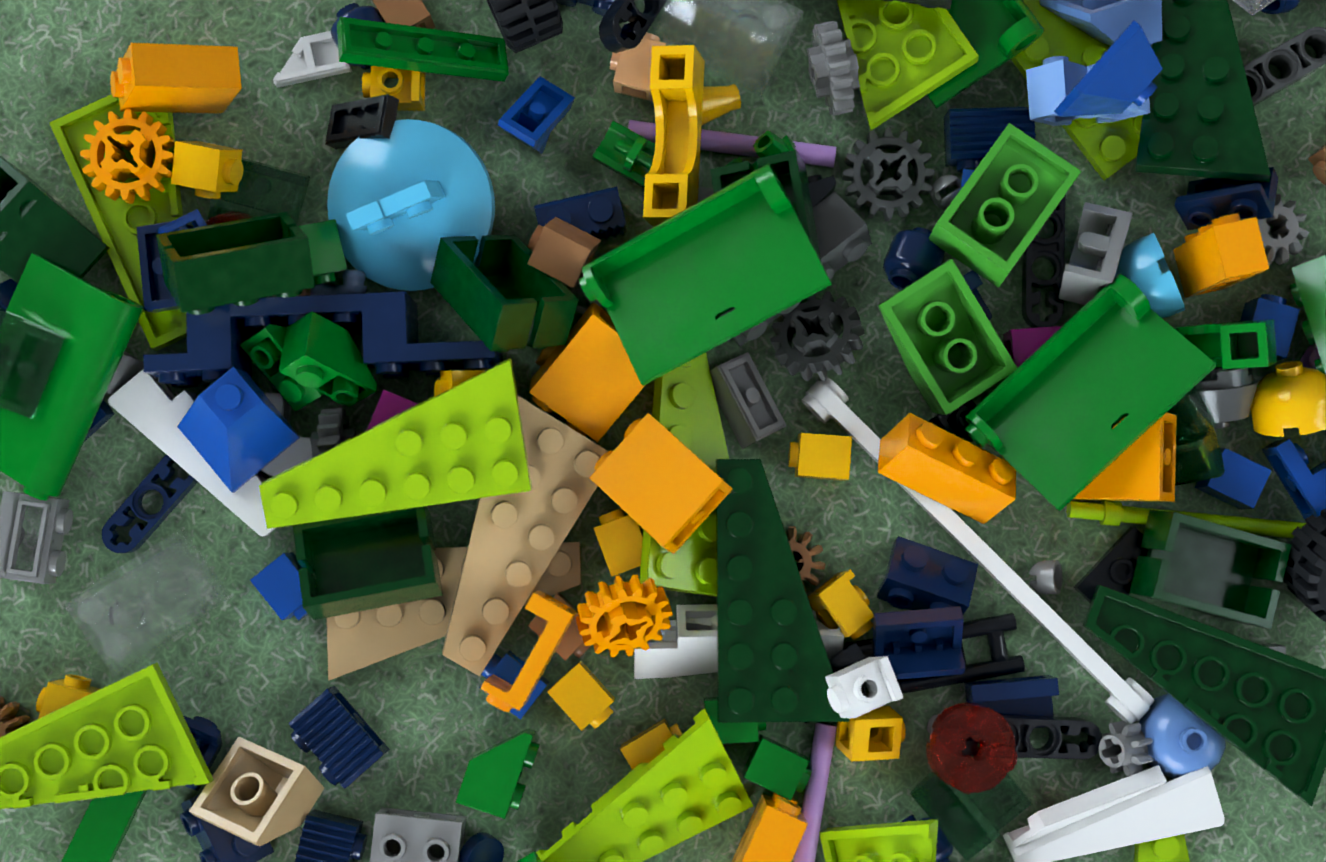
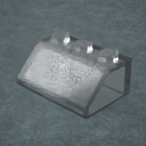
(735, 37)

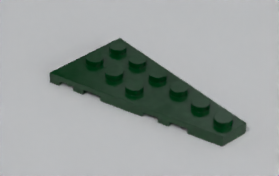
(1203, 104)
(766, 631)
(1242, 690)

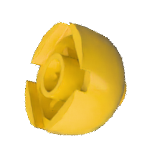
(1290, 399)

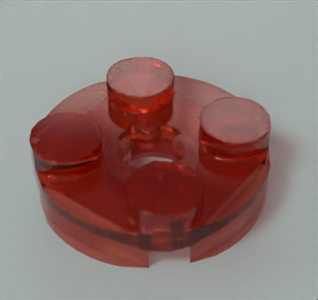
(994, 757)

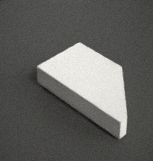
(312, 59)

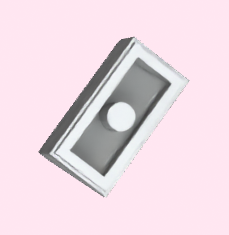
(745, 400)

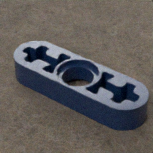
(138, 532)

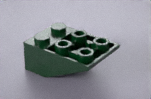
(40, 225)

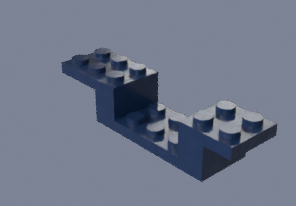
(386, 324)

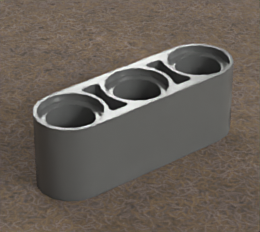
(1290, 60)

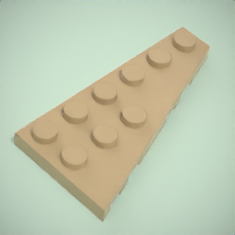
(519, 536)
(386, 631)

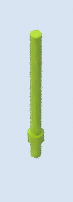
(1113, 513)

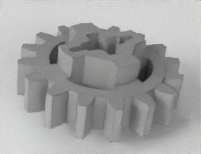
(833, 68)

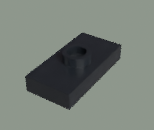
(362, 119)
(1115, 567)

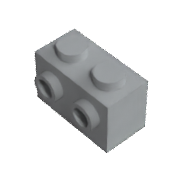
(417, 836)

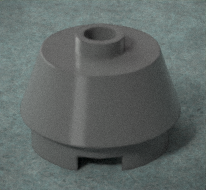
(1228, 394)

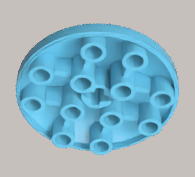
(404, 196)

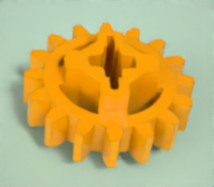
(115, 165)
(623, 615)

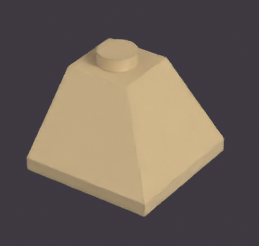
(257, 794)

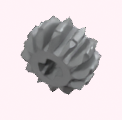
(1285, 232)

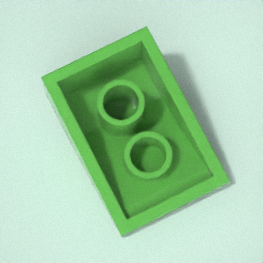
(1003, 205)
(946, 339)

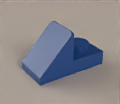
(536, 113)
(1303, 485)

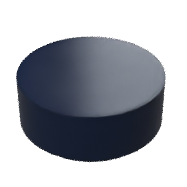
(482, 848)

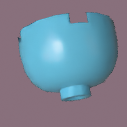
(1147, 269)

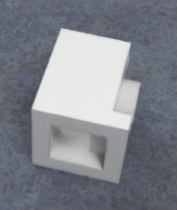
(878, 682)

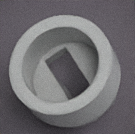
(940, 184)
(1048, 577)

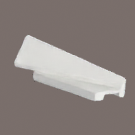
(157, 414)
(692, 645)
(1119, 816)

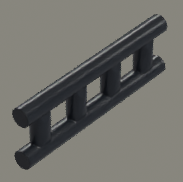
(999, 665)

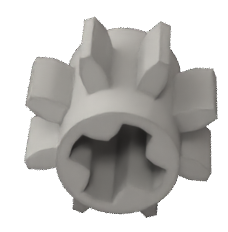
(1125, 748)

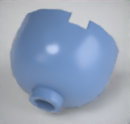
(1179, 739)

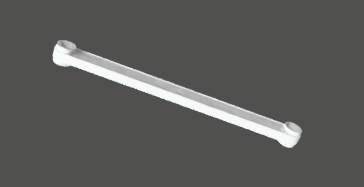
(1126, 697)

